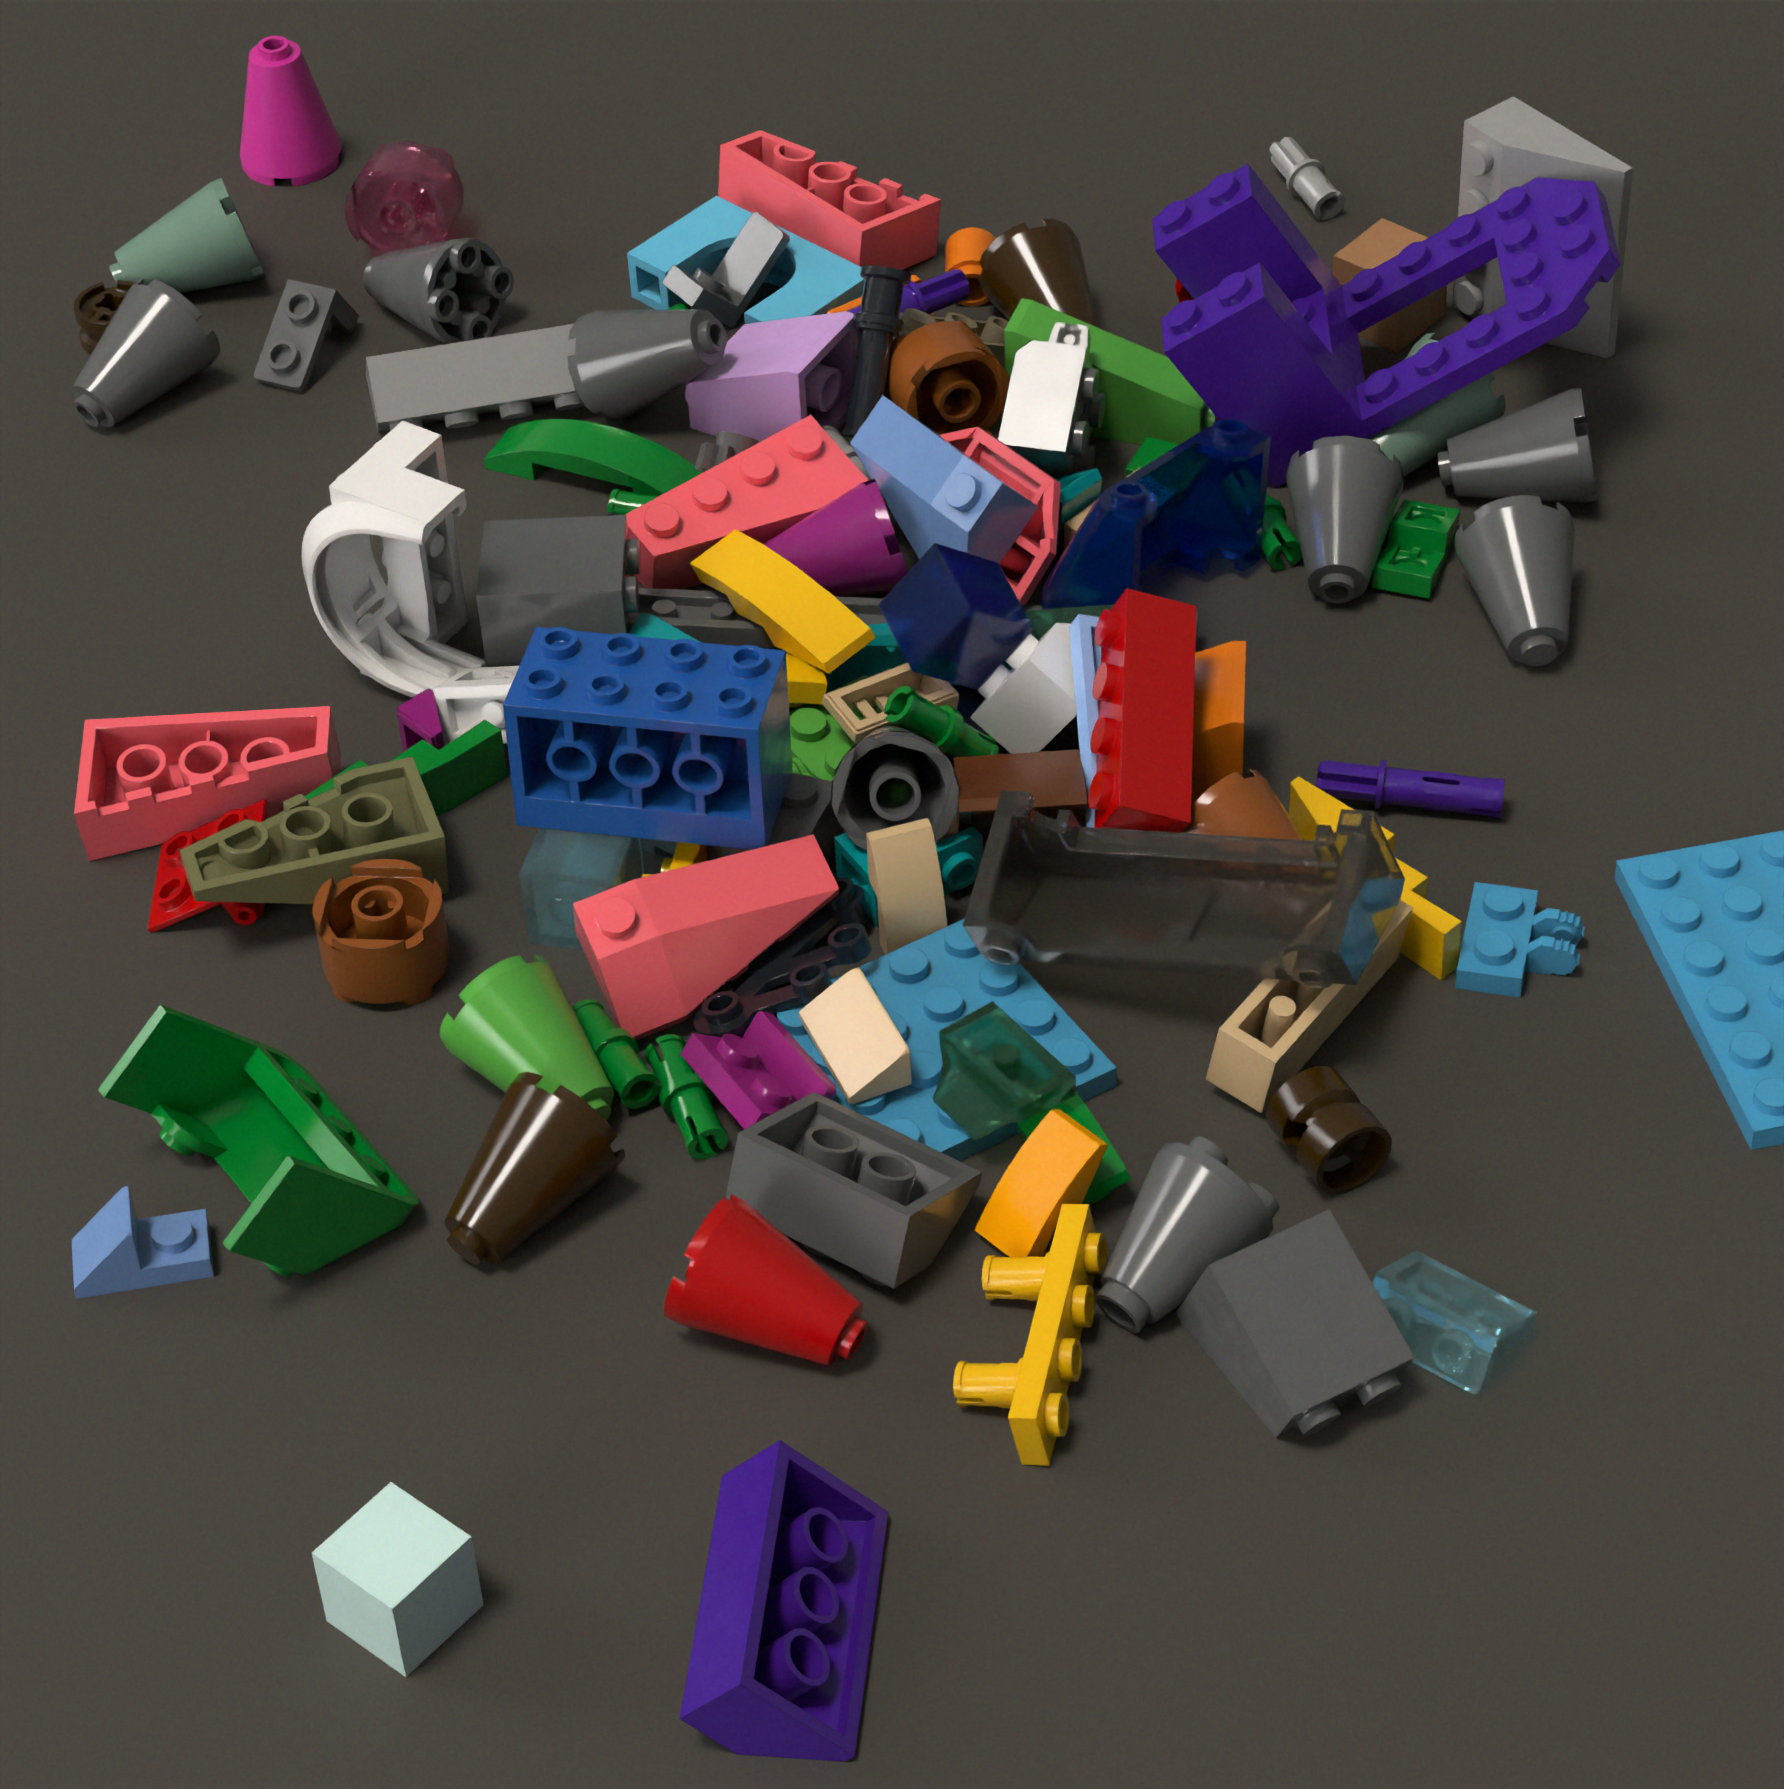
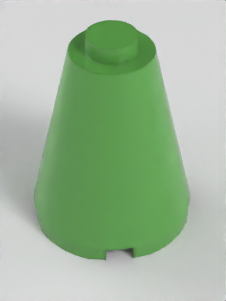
(524, 1023)

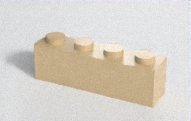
(1288, 1022)

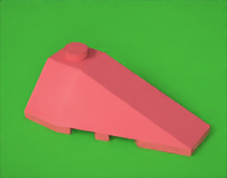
(689, 930)

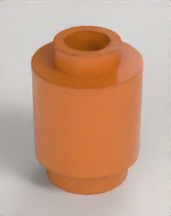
(964, 253)

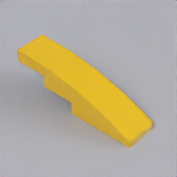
(783, 600)
(1432, 933)

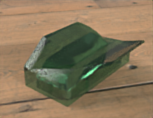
(996, 1073)

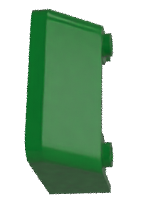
(273, 1131)

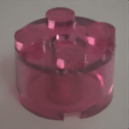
(404, 197)

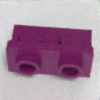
(758, 1071)

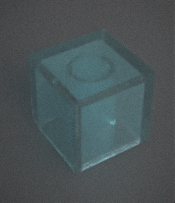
(567, 869)

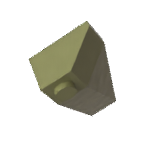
(288, 857)

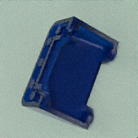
(1175, 511)

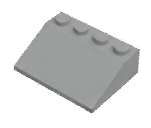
(1510, 148)

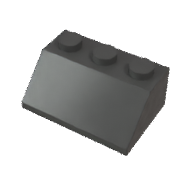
(851, 1187)

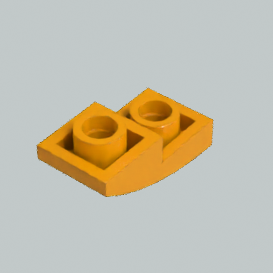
(1046, 1172)

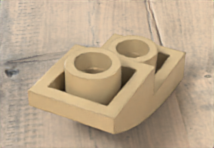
(906, 883)

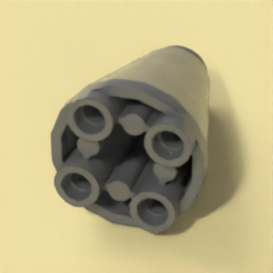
(443, 287)
(1181, 1222)

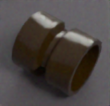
(1328, 1130)

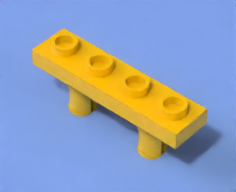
(1053, 1353)

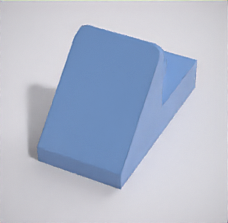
(131, 1253)

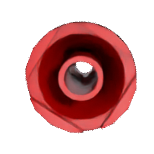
(763, 1289)

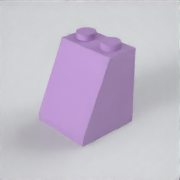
(777, 377)

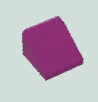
(420, 720)

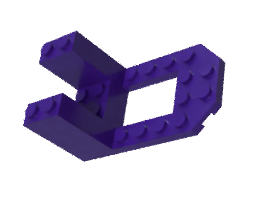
(1279, 333)

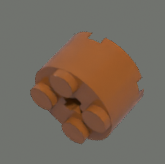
(947, 378)
(382, 933)

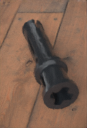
(877, 325)

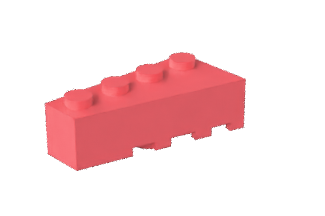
(828, 202)
(751, 492)
(181, 771)

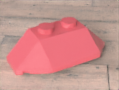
(1037, 543)

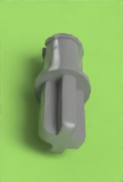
(1306, 178)

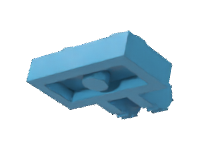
(1509, 938)

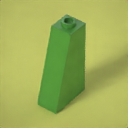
(1140, 386)

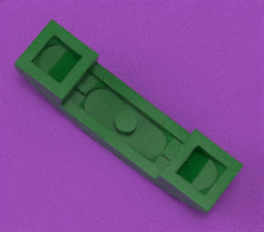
(589, 451)

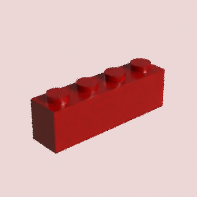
(1144, 714)

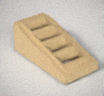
(875, 692)

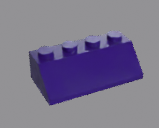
(785, 1611)

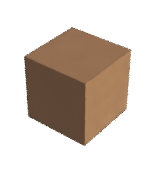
(1368, 251)

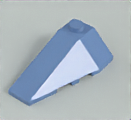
(938, 488)

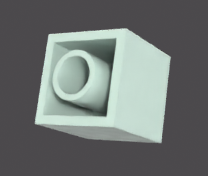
(398, 1578)

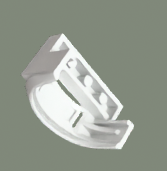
(406, 499)

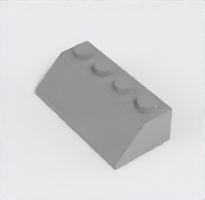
(473, 379)

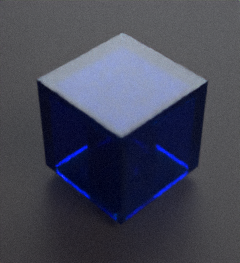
(955, 616)

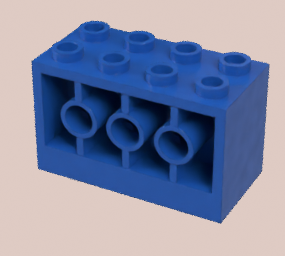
(649, 737)

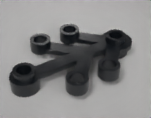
(807, 972)

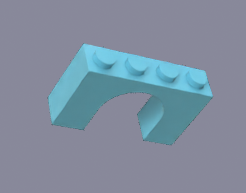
(809, 275)

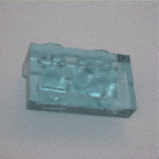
(1451, 1319)

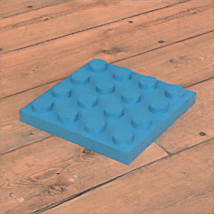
(931, 988)

